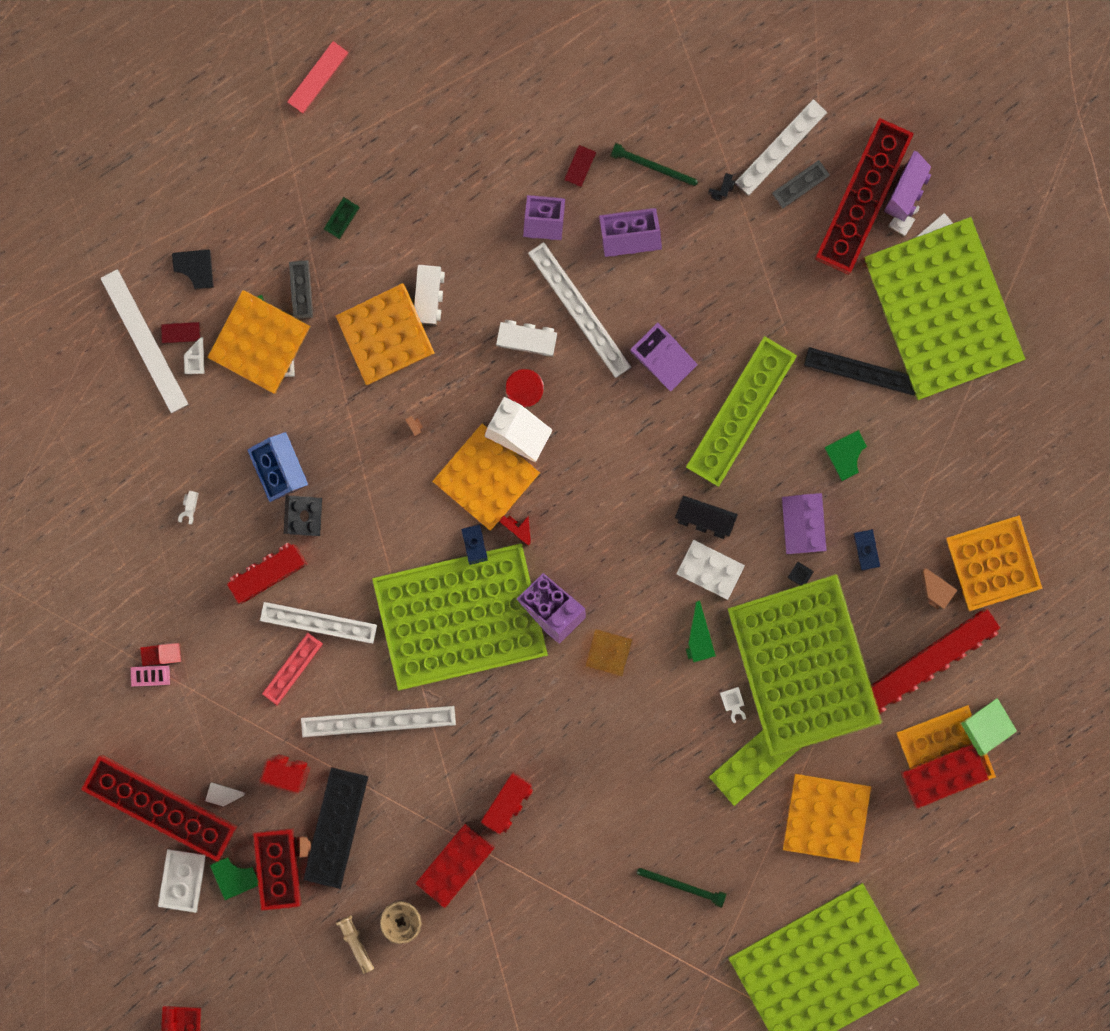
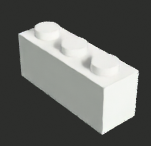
(428, 294)
(527, 338)

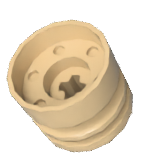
(405, 932)

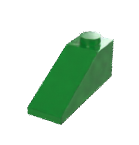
(699, 639)

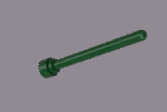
(619, 152)
(716, 898)

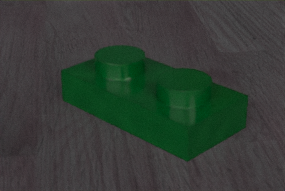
(341, 218)

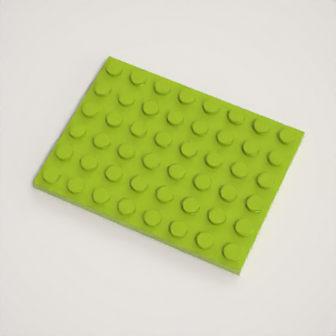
(944, 308)
(458, 617)
(804, 665)
(825, 967)

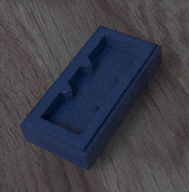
(474, 544)
(866, 549)

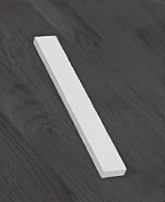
(579, 310)
(144, 341)
(378, 721)

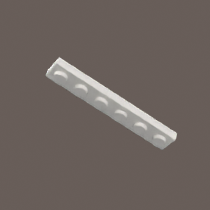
(780, 147)
(318, 622)

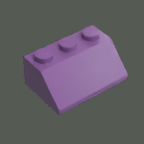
(909, 187)
(630, 232)
(804, 523)

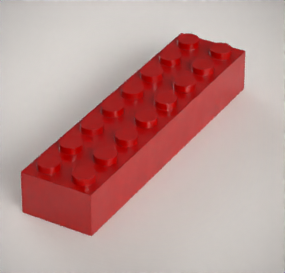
(864, 196)
(934, 658)
(159, 808)

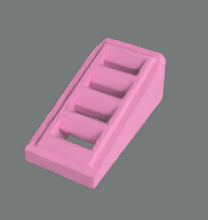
(165, 673)

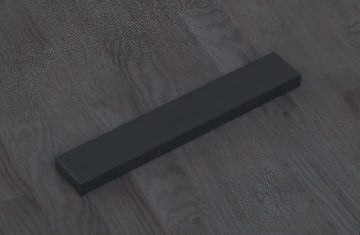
(858, 371)

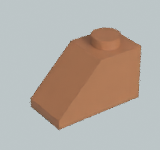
(937, 590)

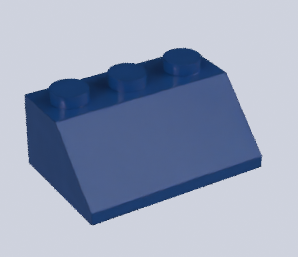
(277, 466)

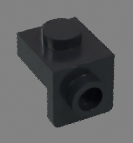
(727, 185)

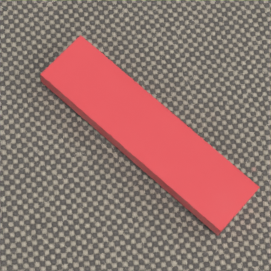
(318, 77)
(292, 668)

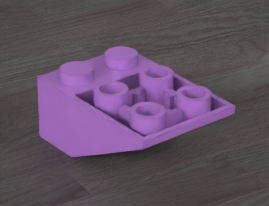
(663, 357)
(552, 608)

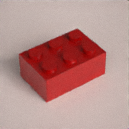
(507, 803)

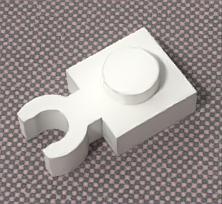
(901, 226)
(732, 701)

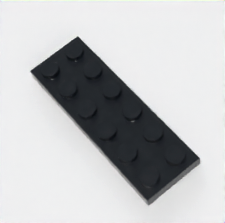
(336, 828)

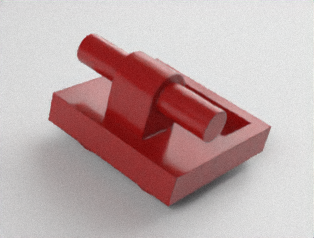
(181, 1018)

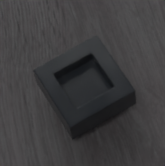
(800, 574)

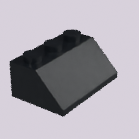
(705, 517)

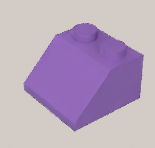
(544, 217)

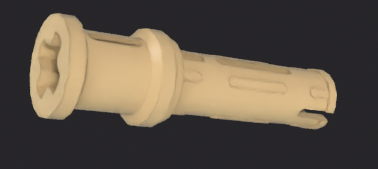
(352, 936)

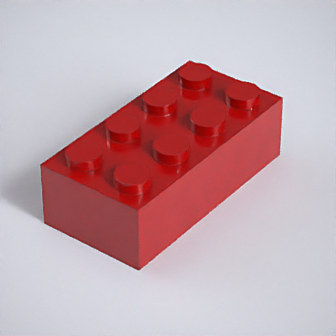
(266, 574)
(285, 773)
(944, 775)
(455, 865)
(277, 869)

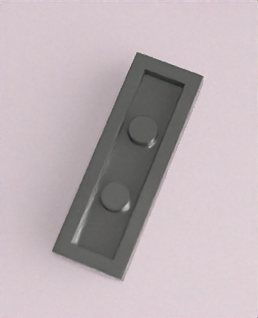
(800, 184)
(301, 289)

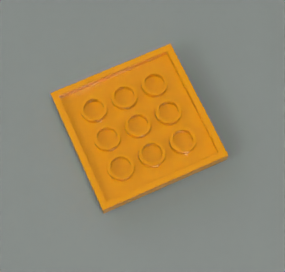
(385, 334)
(259, 341)
(486, 478)
(994, 563)
(938, 737)
(826, 818)

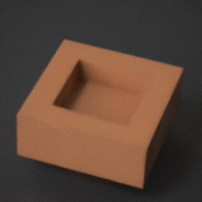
(414, 425)
(302, 846)

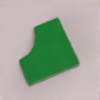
(845, 454)
(233, 879)

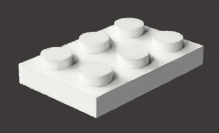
(710, 569)
(182, 880)

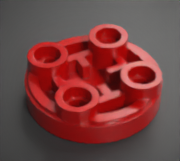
(524, 387)

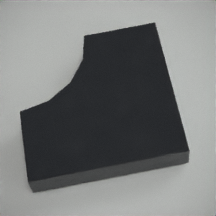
(196, 266)

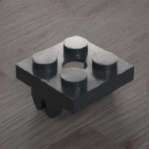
(293, 507)

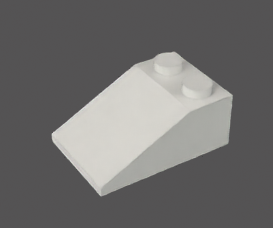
(518, 430)

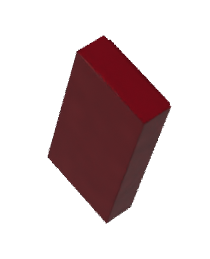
(580, 166)
(180, 332)

